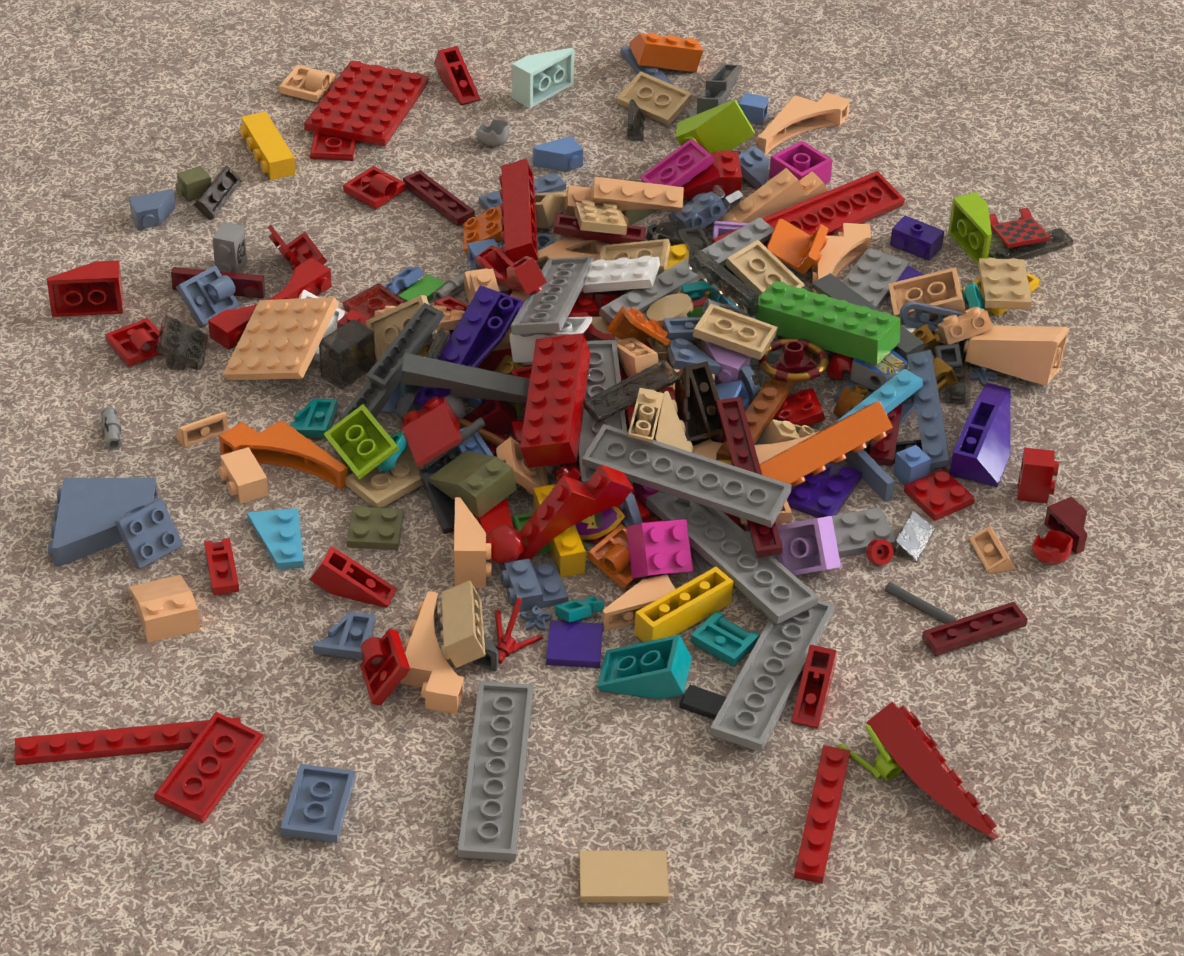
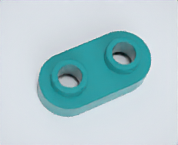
(973, 296)
(390, 462)

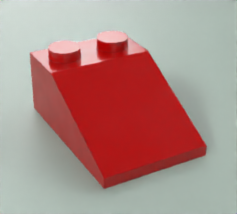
(723, 172)
(87, 290)
(431, 430)

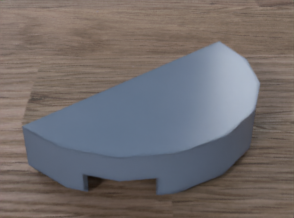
(745, 374)

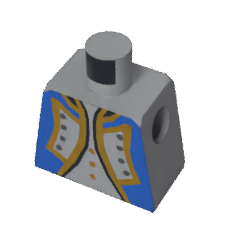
(874, 375)

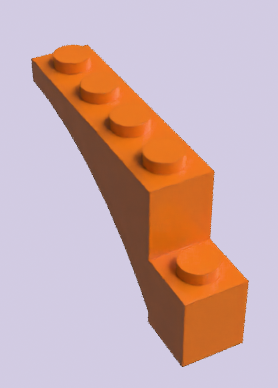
(285, 447)

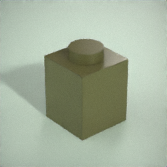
(192, 183)

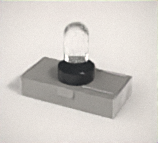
(730, 200)

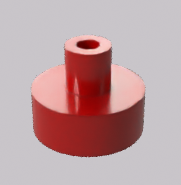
(879, 551)

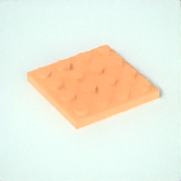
(280, 339)

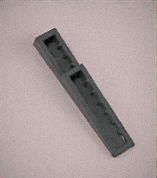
(718, 87)
(838, 290)
(387, 371)
(463, 379)

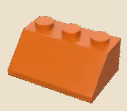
(666, 52)

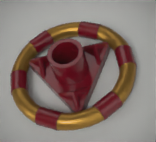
(794, 360)

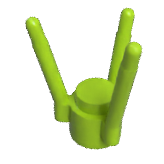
(885, 763)

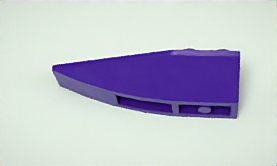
(476, 334)
(985, 438)

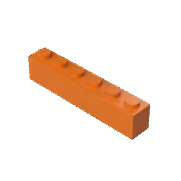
(828, 445)

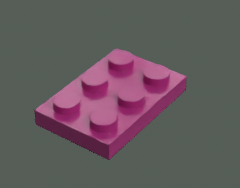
(679, 166)

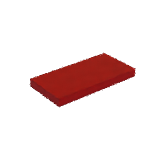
(209, 767)

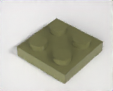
(375, 528)

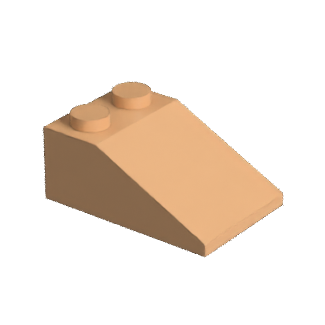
(935, 289)
(470, 548)
(165, 608)

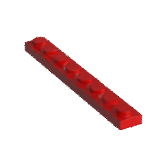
(107, 742)

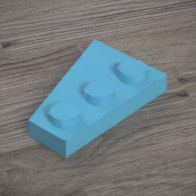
(280, 535)

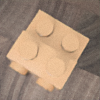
(965, 326)
(527, 477)

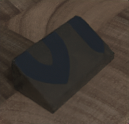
(636, 122)
(913, 538)

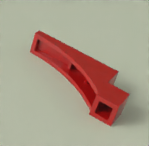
(571, 503)

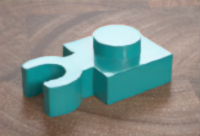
(577, 610)

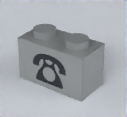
(230, 248)

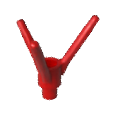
(506, 643)

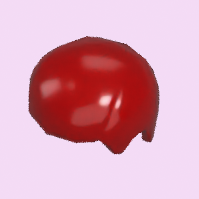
(838, 364)
(505, 544)
(1053, 548)

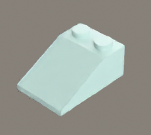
(542, 76)

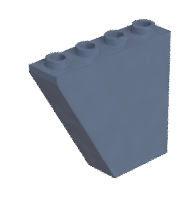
(89, 514)

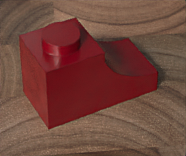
(496, 416)
(1069, 518)

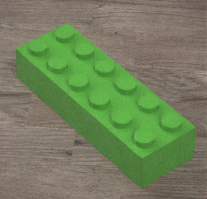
(829, 322)

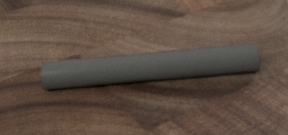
(465, 434)
(919, 603)

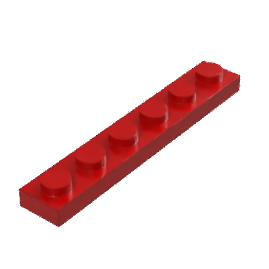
(822, 814)

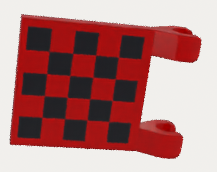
(1019, 232)

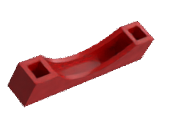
(520, 276)
(230, 324)

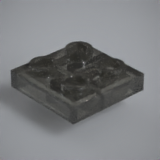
(181, 344)

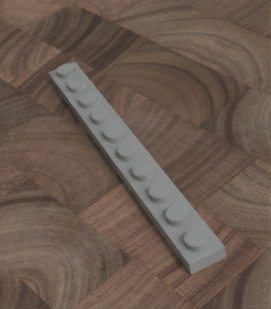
(672, 279)

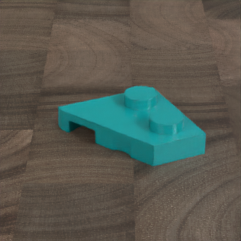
(316, 418)

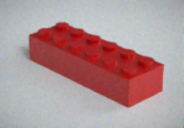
(555, 401)

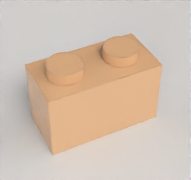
(243, 475)

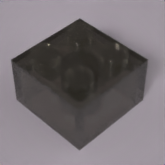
(347, 354)

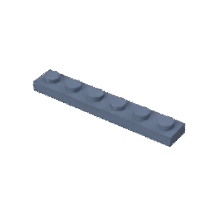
(929, 410)

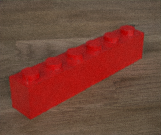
(518, 211)

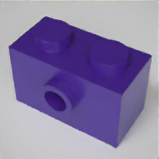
(917, 238)

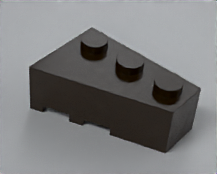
(697, 403)

